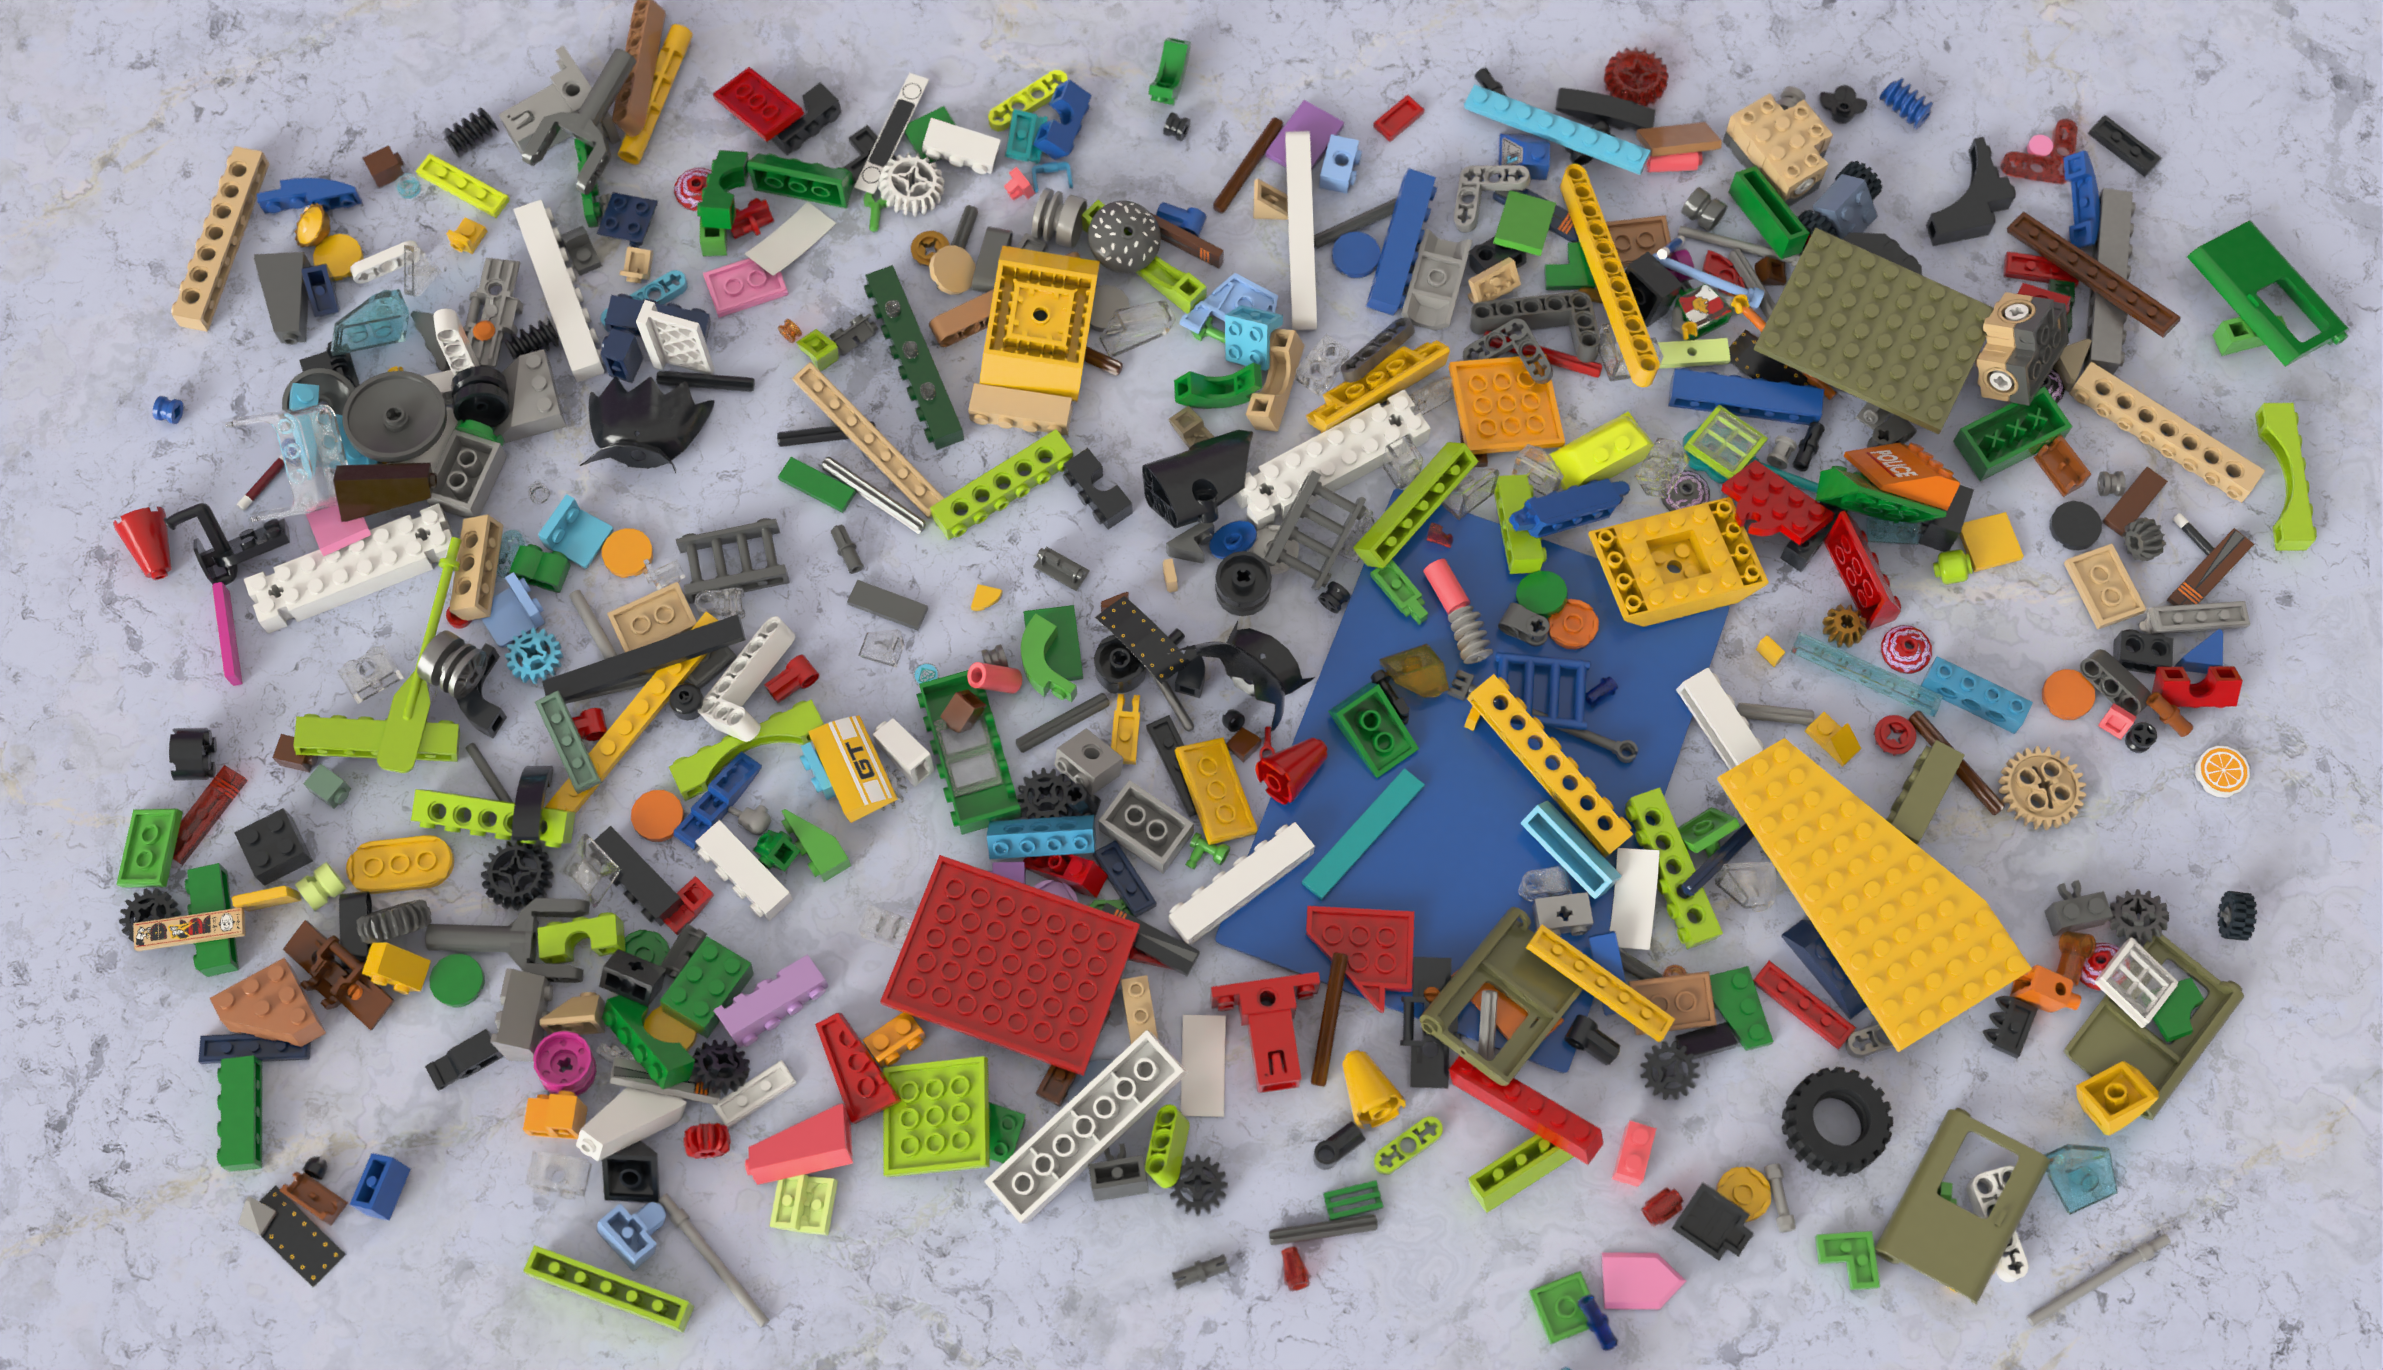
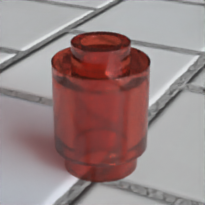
(1662, 1206)

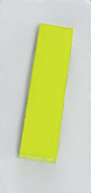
(462, 185)

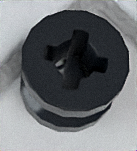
(1176, 126)
(1334, 597)
(2145, 732)

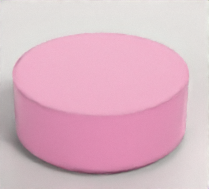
(2040, 145)

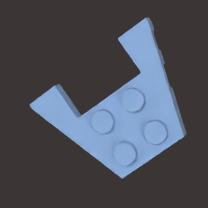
(1227, 297)

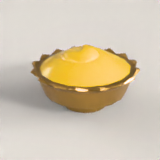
(312, 226)

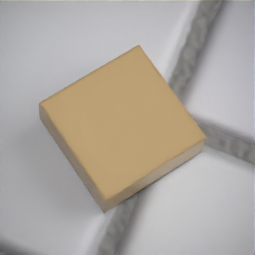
(1170, 575)

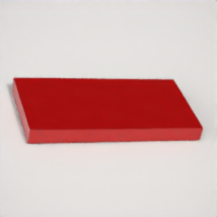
(758, 104)

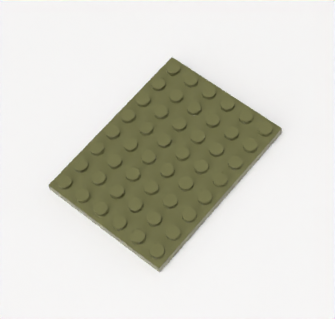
(1876, 330)

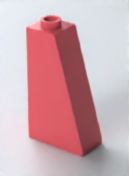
(803, 1148)

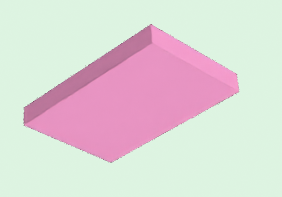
(742, 286)
(332, 533)

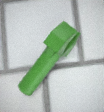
(875, 210)
(1210, 331)

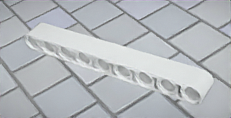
(1301, 230)

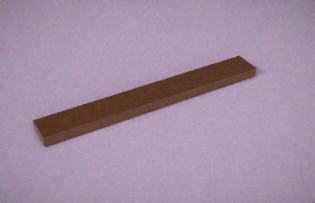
(2094, 274)

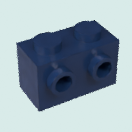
(621, 354)

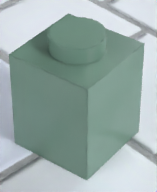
(327, 786)

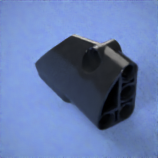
(1199, 480)

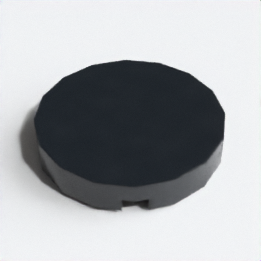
(2075, 525)

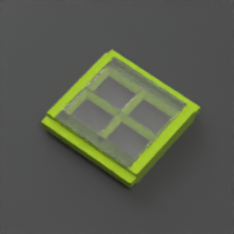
(1725, 442)

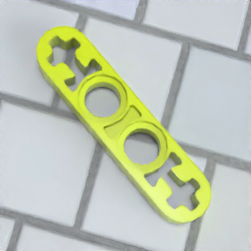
(1025, 97)

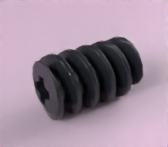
(470, 131)
(533, 340)

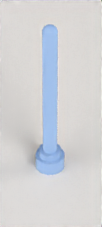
(1754, 294)

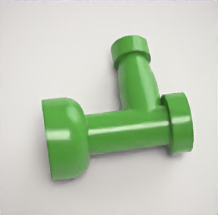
(1200, 845)

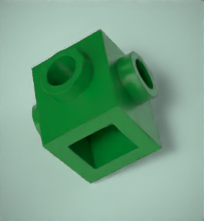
(776, 850)

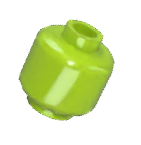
(1953, 566)

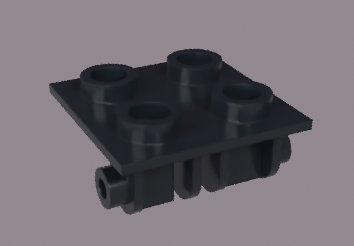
(339, 363)

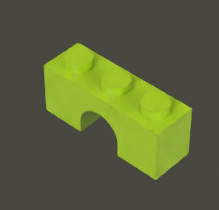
(559, 939)

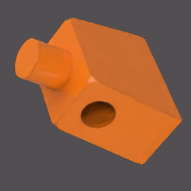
(2045, 990)

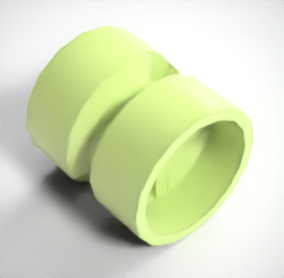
(320, 886)

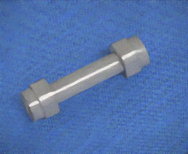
(1785, 1221)

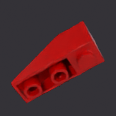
(1079, 873)

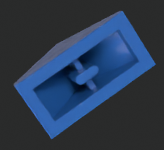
(2204, 655)

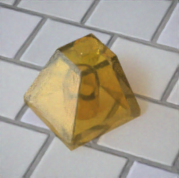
(1417, 671)

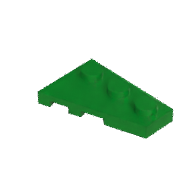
(1740, 1006)

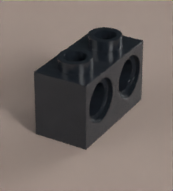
(1489, 254)
(2143, 658)

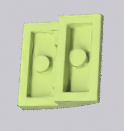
(804, 1204)

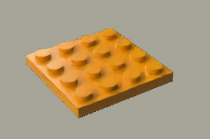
(1504, 406)

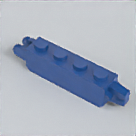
(1569, 508)

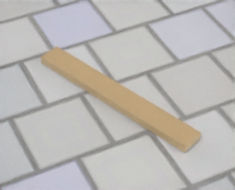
(868, 438)

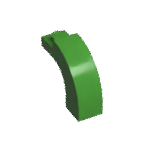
(1034, 645)

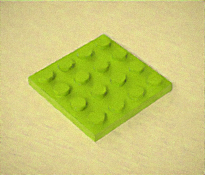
(939, 1118)

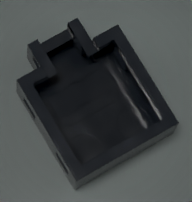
(1714, 1223)

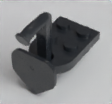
(232, 552)

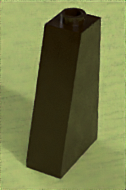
(381, 487)

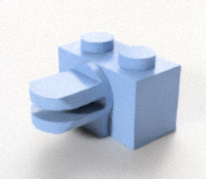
(631, 1234)

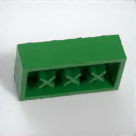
(2011, 434)

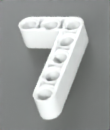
(455, 349)
(725, 700)

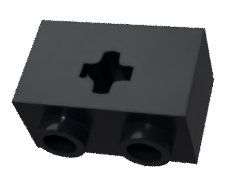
(632, 977)

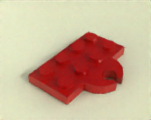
(1774, 504)

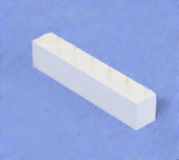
(1240, 884)

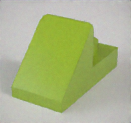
(819, 348)

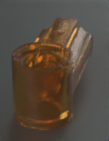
(2074, 949)

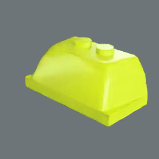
(1602, 452)

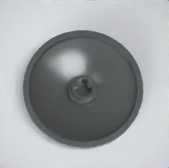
(394, 416)

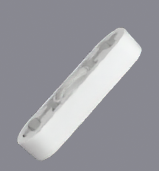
(380, 263)

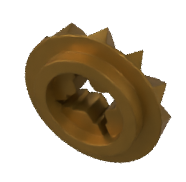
(924, 240)

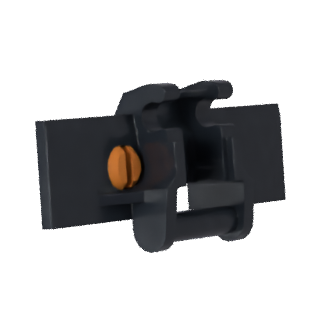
(1429, 979)

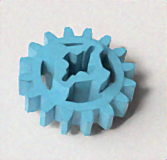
(538, 665)

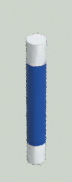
(1671, 247)

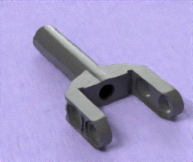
(586, 122)
(517, 939)

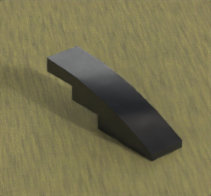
(1598, 107)

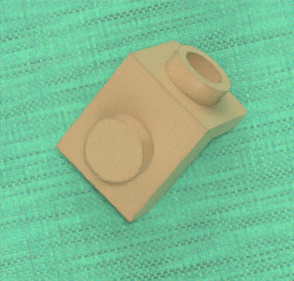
(637, 264)

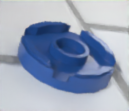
(1355, 254)

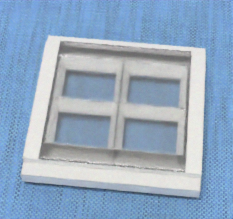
(2136, 982)

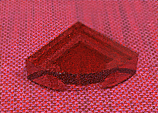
(1437, 536)

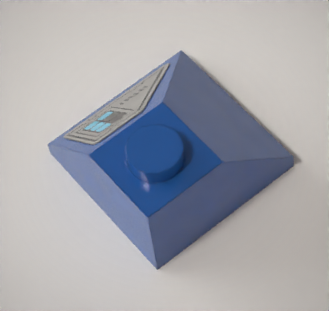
(1526, 151)

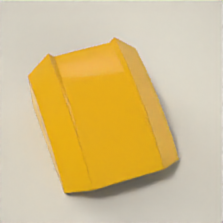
(2116, 1097)

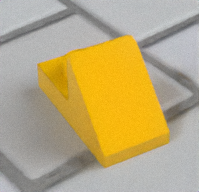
(1833, 738)

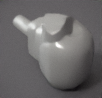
(755, 820)

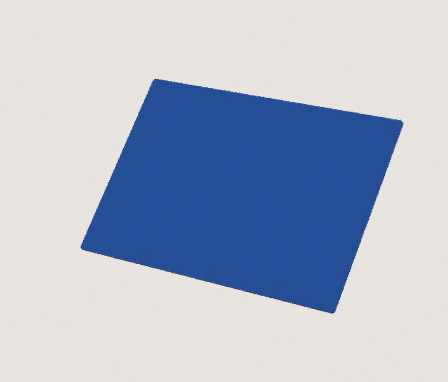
(1461, 839)

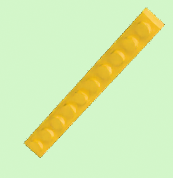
(629, 725)

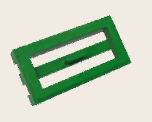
(1349, 1190)

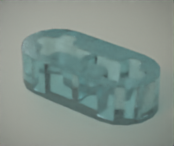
(506, 552)

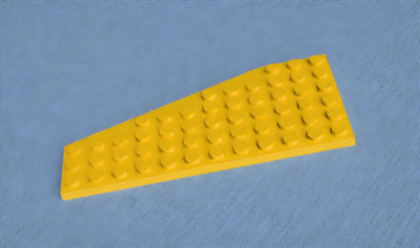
(1887, 910)

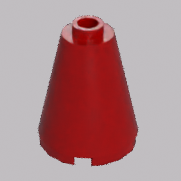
(147, 540)
(1291, 769)

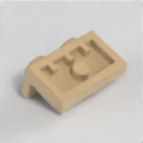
(1494, 282)

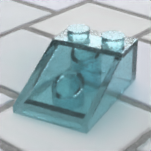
(372, 324)

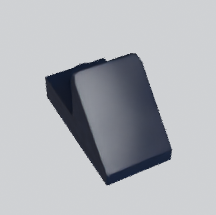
(321, 290)

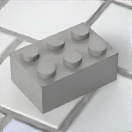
(467, 474)
(1146, 826)

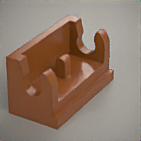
(2062, 466)
(314, 1197)

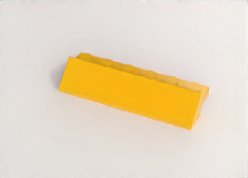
(1389, 377)

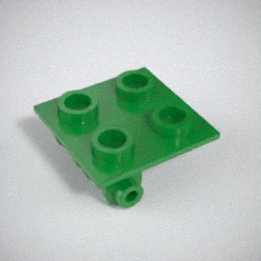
(1004, 1131)

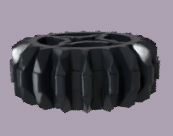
(515, 854)

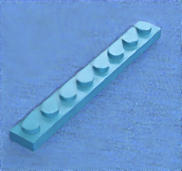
(1557, 129)

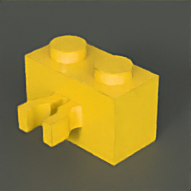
(396, 967)

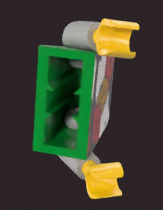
(1703, 310)

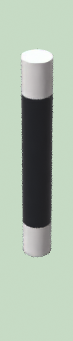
(2194, 535)

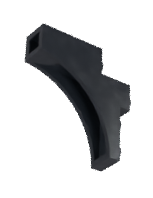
(1974, 212)

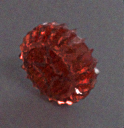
(1647, 70)

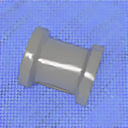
(1781, 452)

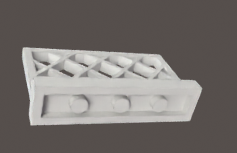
(672, 342)

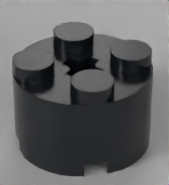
(1113, 676)
(191, 754)

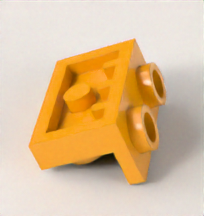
(894, 1039)

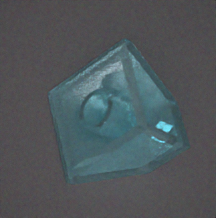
(2081, 1175)

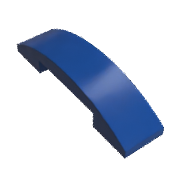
(2085, 199)

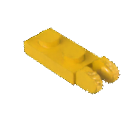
(1126, 730)

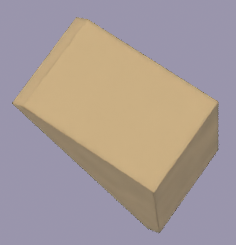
(1269, 202)

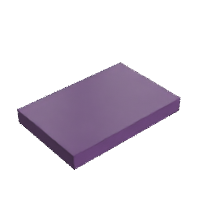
(1311, 119)

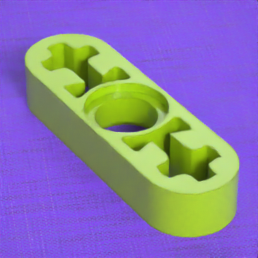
(1420, 1128)

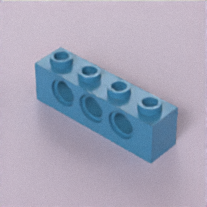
(1977, 695)
(1041, 837)

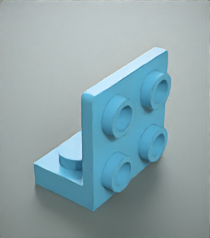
(1249, 335)
(574, 533)

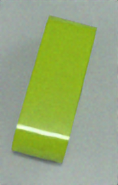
(1167, 1146)

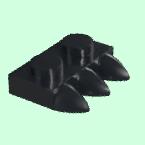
(2012, 1025)

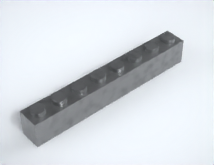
(2113, 250)

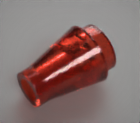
(1295, 1272)

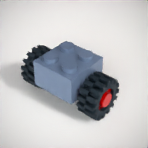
(1846, 203)

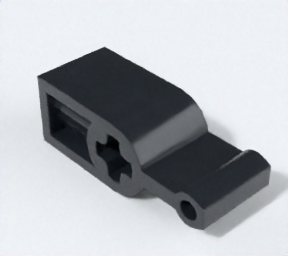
(464, 1060)

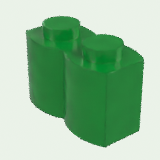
(541, 568)

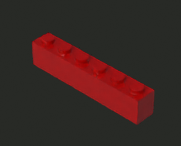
(1531, 1111)

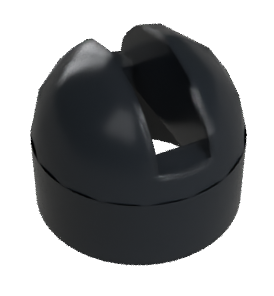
(1237, 724)
(314, 1168)

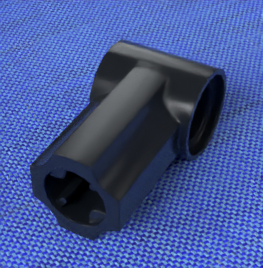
(1081, 801)
(1586, 1037)
(1339, 1144)

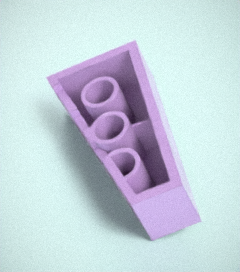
(772, 1001)

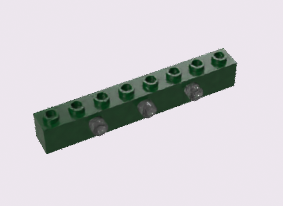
(914, 357)

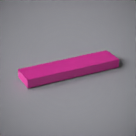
(227, 634)

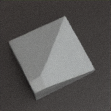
(256, 1216)

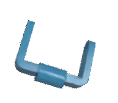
(1051, 167)

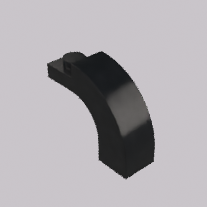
(481, 713)

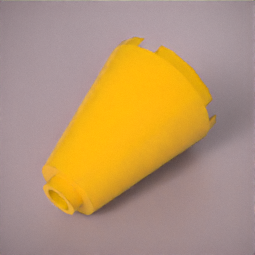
(1370, 1092)

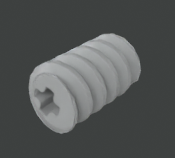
(1468, 635)

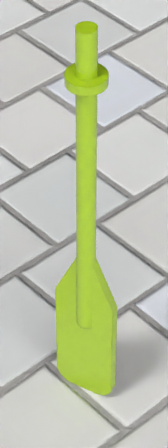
(412, 700)

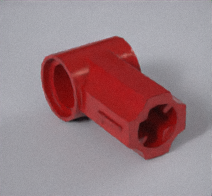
(798, 674)
(591, 724)

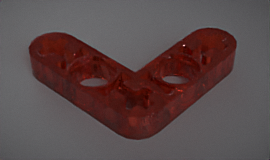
(2049, 164)

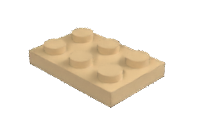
(2105, 586)
(652, 618)

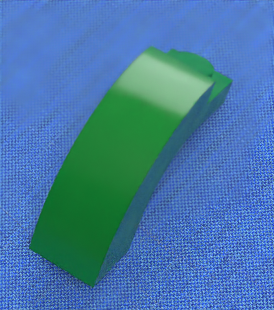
(1171, 71)
(1218, 392)

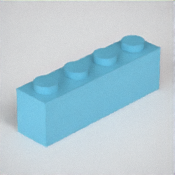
(1571, 849)

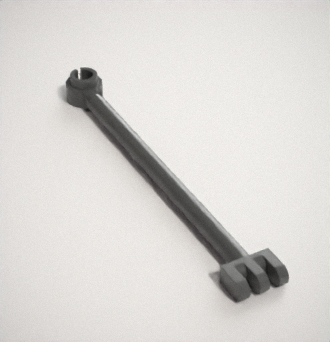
(1617, 747)

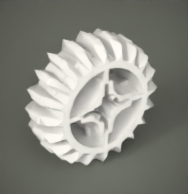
(899, 176)

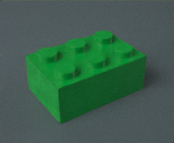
(706, 982)

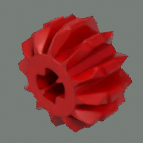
(707, 1140)

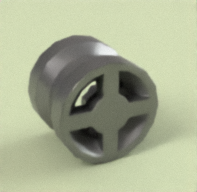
(2111, 483)
(995, 656)

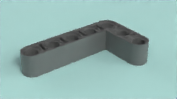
(1544, 311)

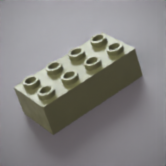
(1924, 790)

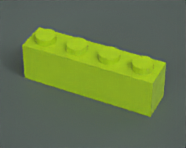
(1522, 550)
(1516, 1171)

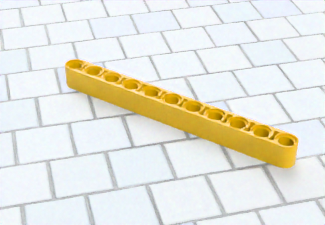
(1609, 276)

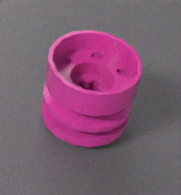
(560, 1051)

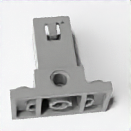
(564, 95)

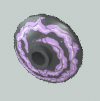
(1680, 499)

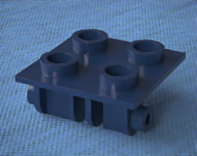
(627, 218)

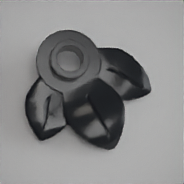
(1843, 103)

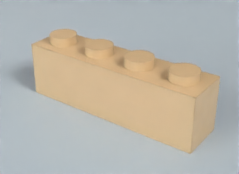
(1020, 409)

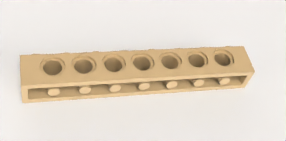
(216, 271)
(2179, 432)

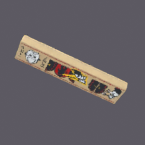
(189, 929)

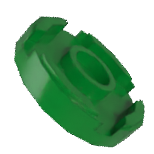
(479, 429)
(1542, 593)
(647, 946)
(457, 980)

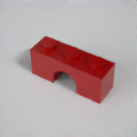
(2217, 689)

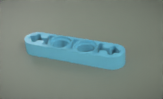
(657, 285)

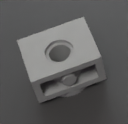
(1088, 761)

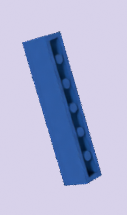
(1401, 241)
(1746, 396)

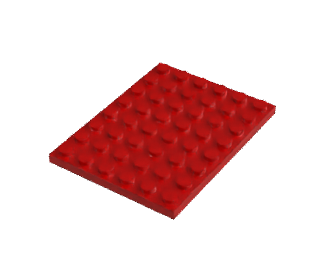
(1011, 965)

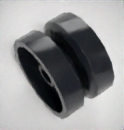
(480, 396)
(1243, 583)

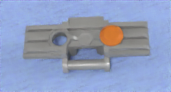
(498, 310)

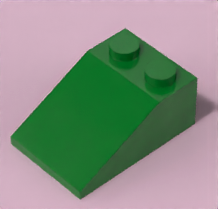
(1374, 729)

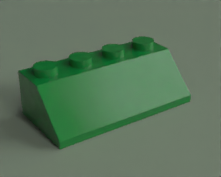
(801, 180)

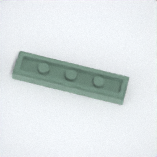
(568, 742)

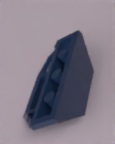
(1821, 962)

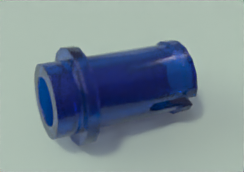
(1605, 688)

